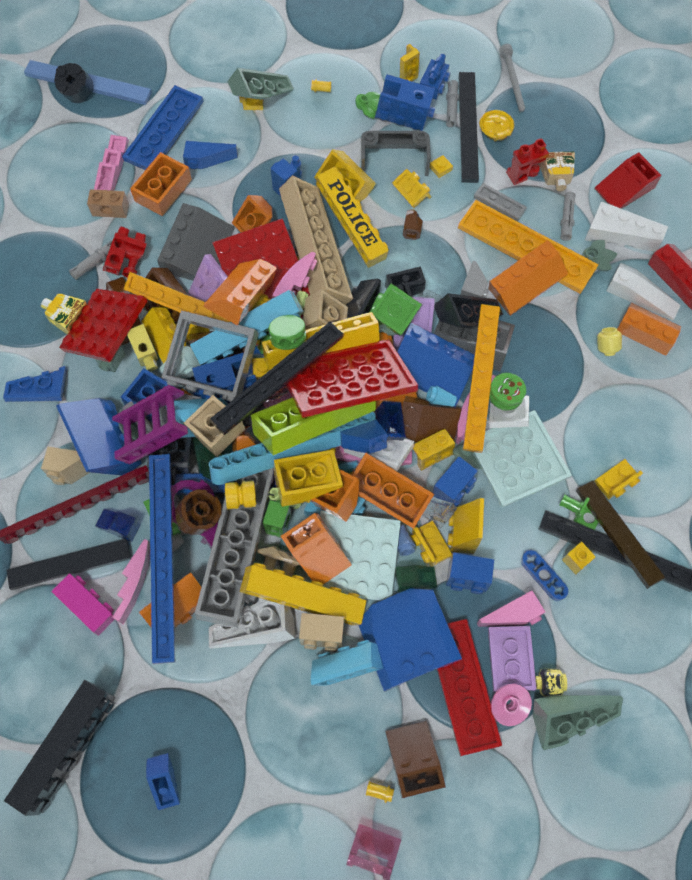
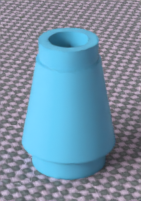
(440, 397)

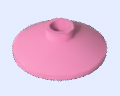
(518, 708)

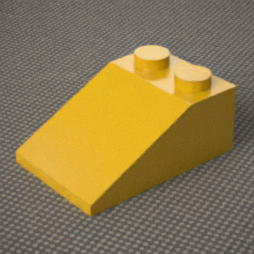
(306, 476)
(466, 527)

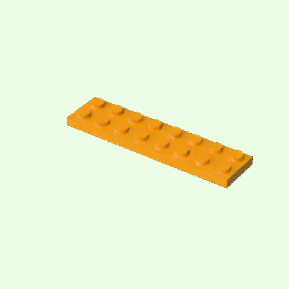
(519, 240)

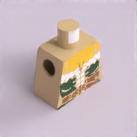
(558, 169)

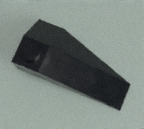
(462, 309)

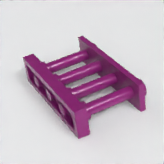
(159, 435)

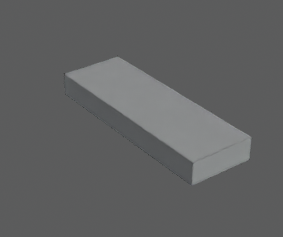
(500, 202)

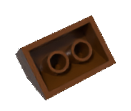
(166, 278)

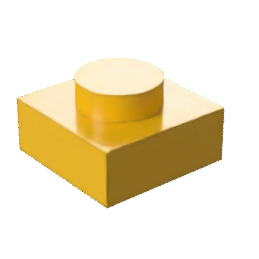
(441, 166)

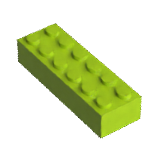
(283, 426)

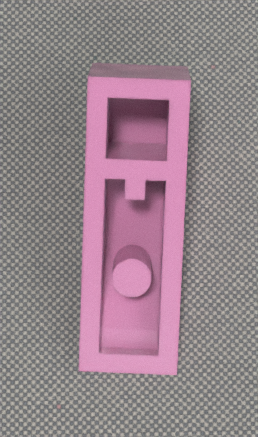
(516, 613)

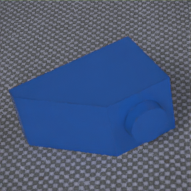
(364, 438)
(162, 781)

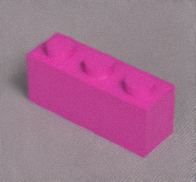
(84, 603)

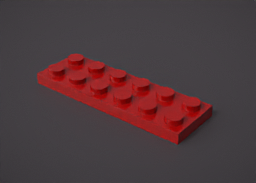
(468, 697)

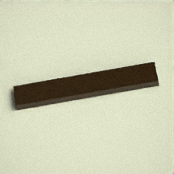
(620, 535)

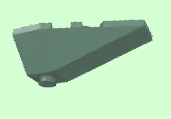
(258, 84)
(567, 715)

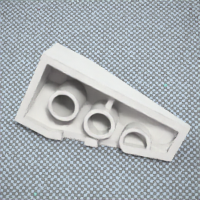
(638, 289)
(259, 624)

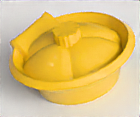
(496, 124)

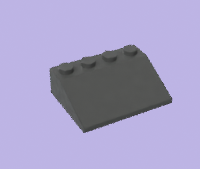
(191, 240)
(466, 339)

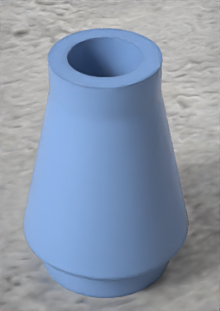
(405, 543)

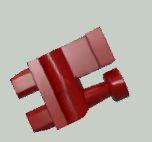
(526, 161)
(124, 247)

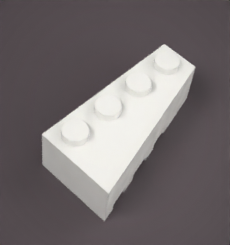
(626, 228)

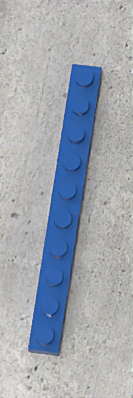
(161, 560)

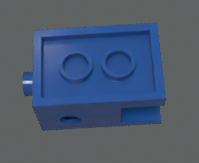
(405, 102)
(221, 375)

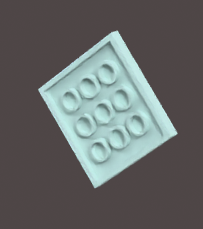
(520, 461)
(371, 549)

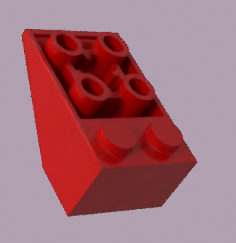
(628, 181)

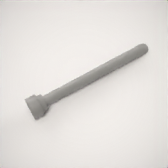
(506, 53)

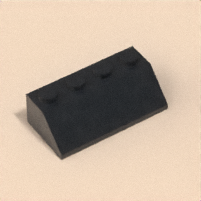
(363, 297)

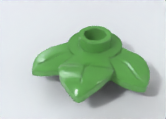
(368, 103)

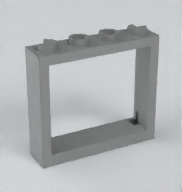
(177, 344)

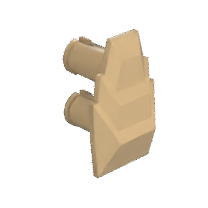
(273, 554)

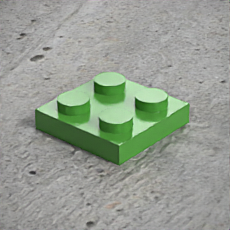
(396, 309)

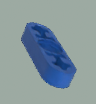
(544, 567)

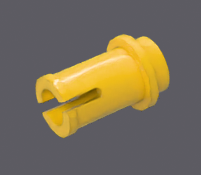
(321, 86)
(380, 791)

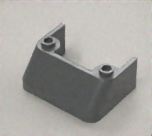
(396, 140)

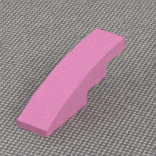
(112, 163)
(135, 574)

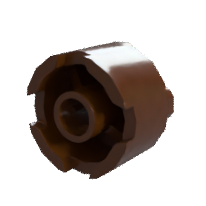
(197, 502)

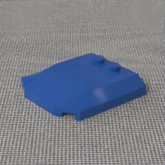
(409, 636)

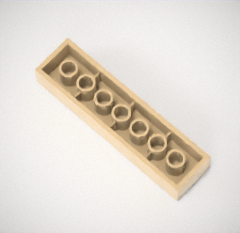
(313, 234)

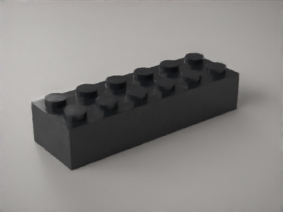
(60, 749)

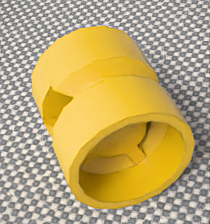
(240, 494)

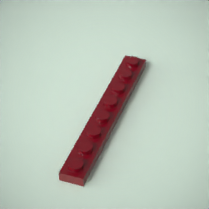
(69, 507)

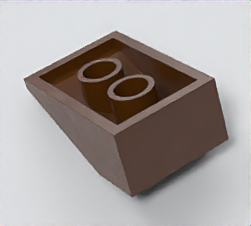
(426, 419)

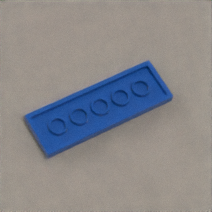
(163, 127)

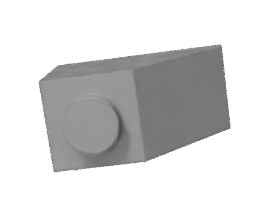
(475, 282)

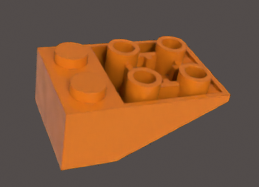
(316, 549)

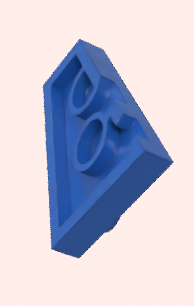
(38, 388)

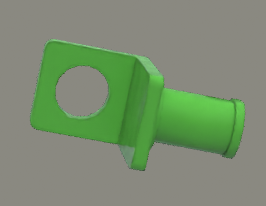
(579, 510)

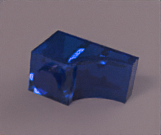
(391, 419)
(118, 524)

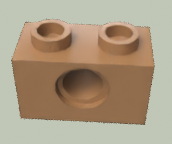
(108, 203)

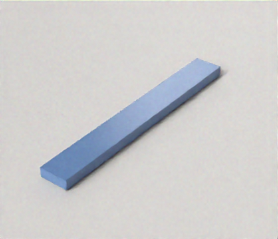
(101, 85)

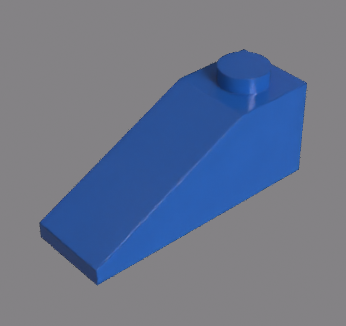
(207, 154)

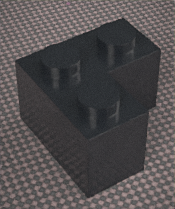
(409, 281)

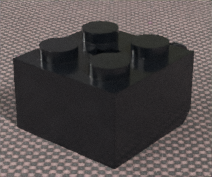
(179, 456)

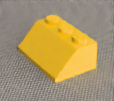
(353, 175)

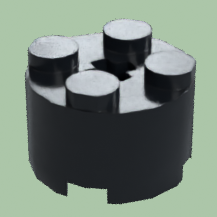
(73, 82)

